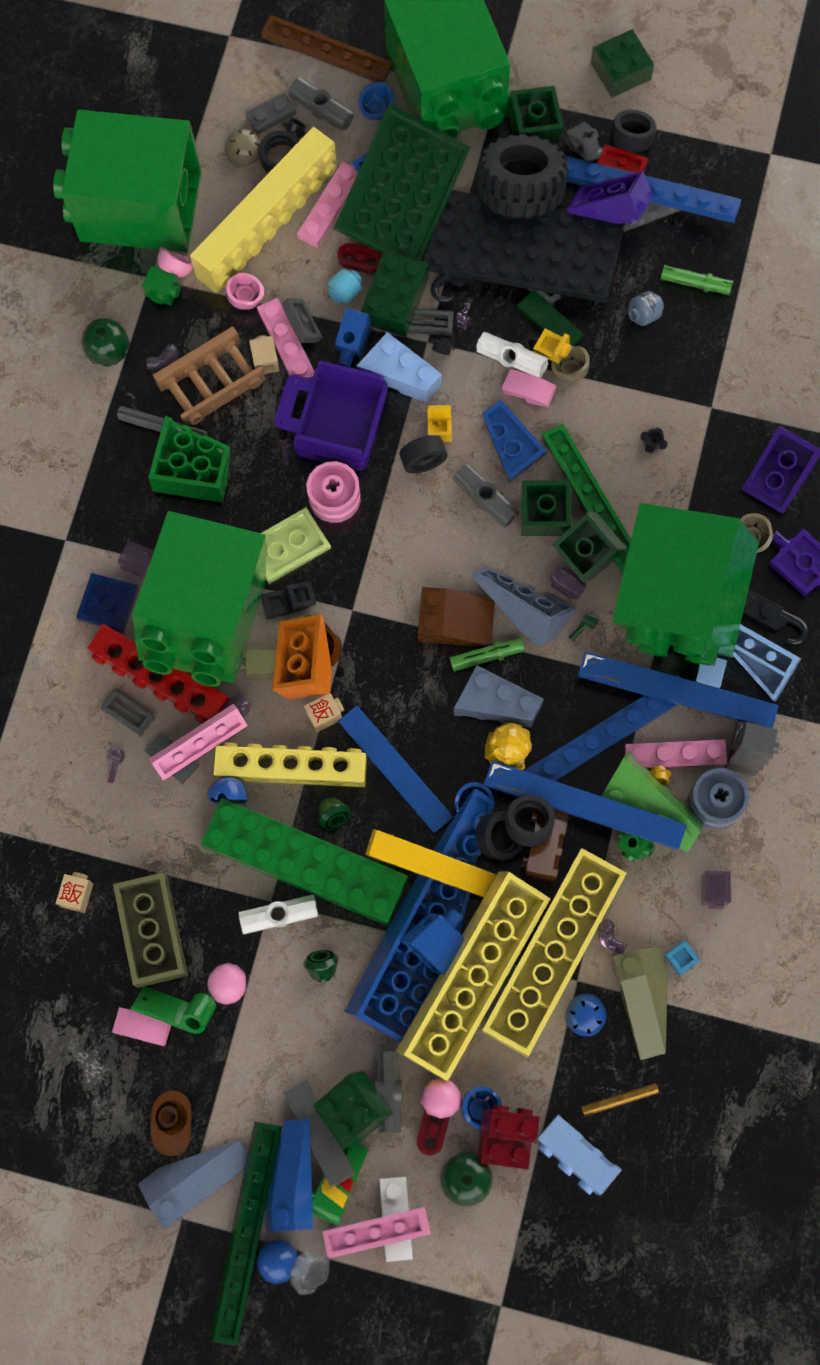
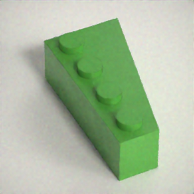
(638, 788)

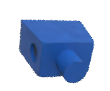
(352, 336)
(435, 940)

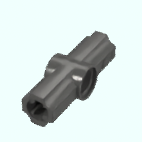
(330, 110)
(496, 505)
(390, 1088)

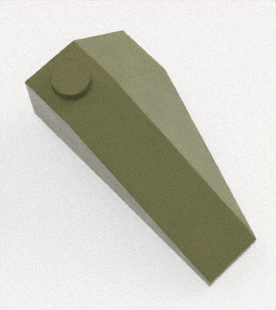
(643, 988)

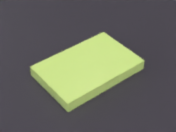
(292, 544)

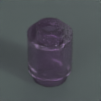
(567, 583)

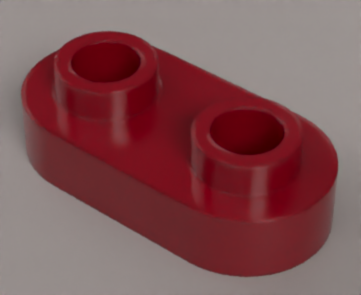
(361, 258)
(433, 1129)

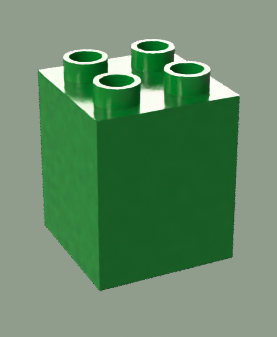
(448, 62)
(130, 180)
(685, 583)
(199, 598)

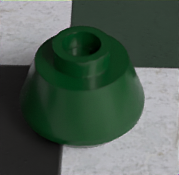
(333, 813)
(321, 965)

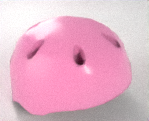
(174, 263)
(244, 296)

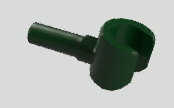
(590, 620)

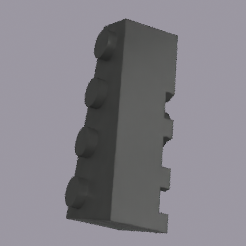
(751, 748)

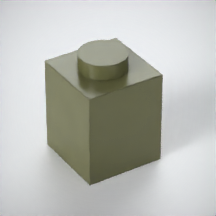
(259, 664)

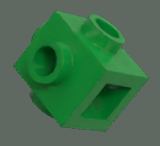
(632, 851)

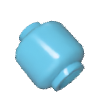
(344, 286)

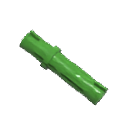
(698, 280)
(487, 654)

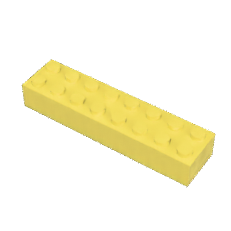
(264, 210)
(554, 953)
(475, 975)

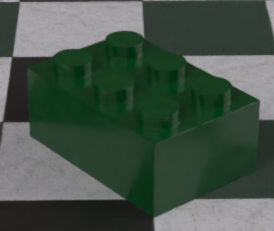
(395, 293)

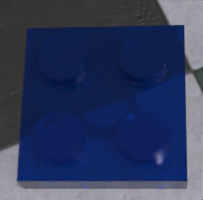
(107, 602)

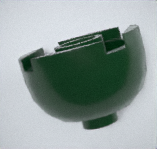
(105, 342)
(465, 1179)

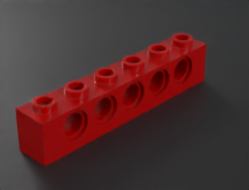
(108, 640)

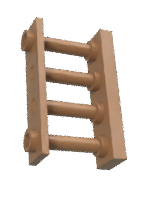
(207, 355)

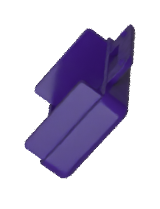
(337, 415)

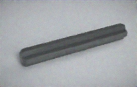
(147, 420)

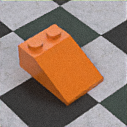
(302, 658)

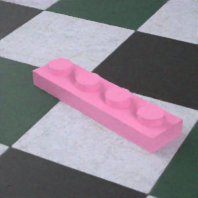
(327, 206)
(285, 339)
(198, 742)
(680, 754)
(376, 1232)

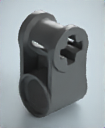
(583, 141)

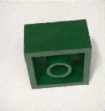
(622, 63)
(535, 113)
(545, 507)
(589, 546)
(352, 1109)

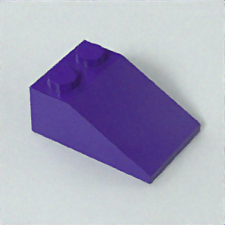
(614, 199)
(782, 469)

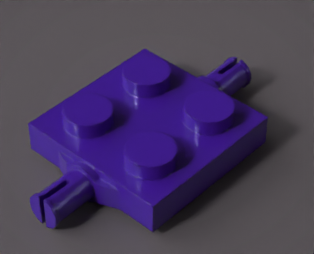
(798, 561)

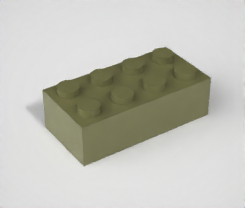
(150, 930)

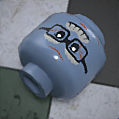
(645, 308)

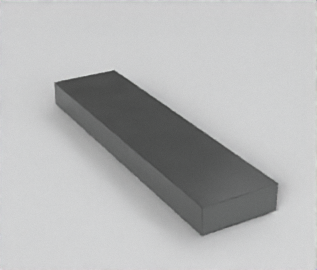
(325, 1147)

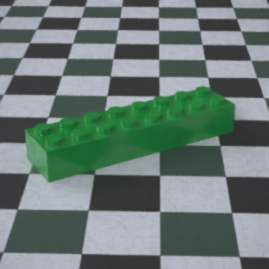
(304, 862)

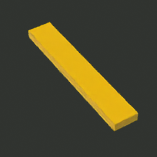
(429, 863)

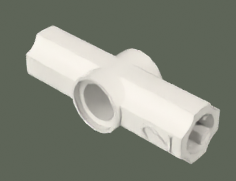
(499, 350)
(295, 911)

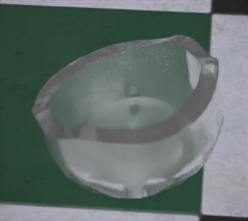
(309, 1271)

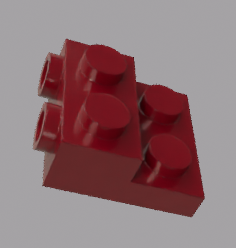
(507, 1137)

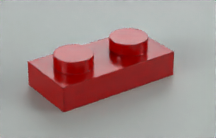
(622, 159)

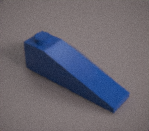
(291, 1184)

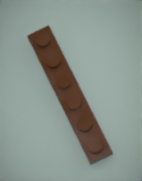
(326, 49)

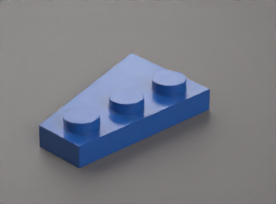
(512, 440)

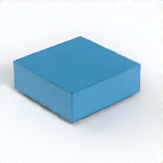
(682, 958)

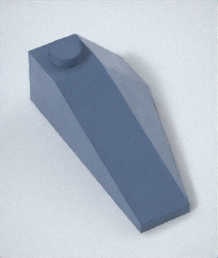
(532, 613)
(186, 1183)

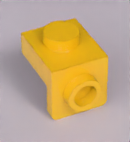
(553, 346)
(440, 421)

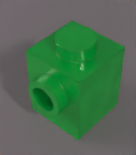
(161, 286)

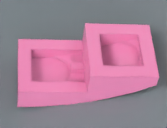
(533, 389)
(141, 1027)

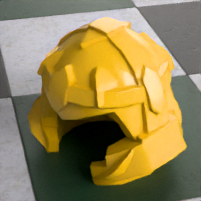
(508, 745)

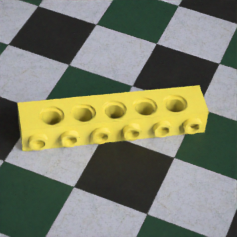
(252, 772)

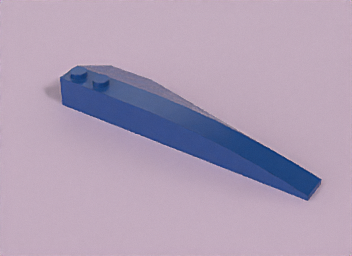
(395, 978)

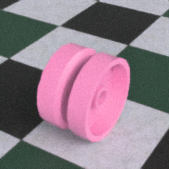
(333, 492)

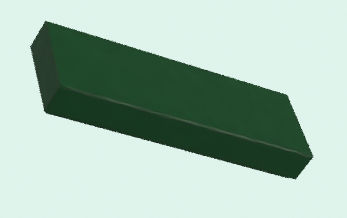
(548, 318)

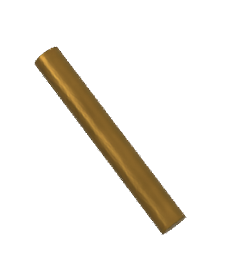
(620, 1099)

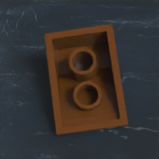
(455, 618)

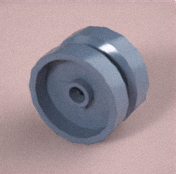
(729, 788)

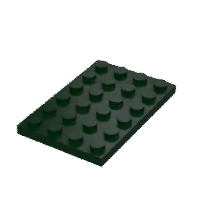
(401, 186)

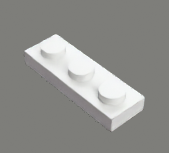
(394, 1201)

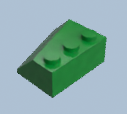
(189, 464)

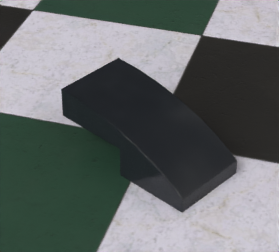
(288, 601)

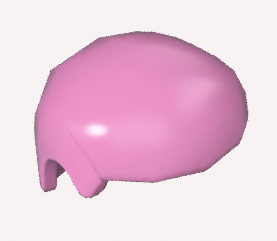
(226, 983)
(441, 1098)

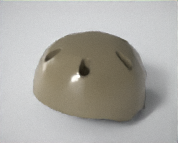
(244, 142)
(571, 369)
(763, 527)

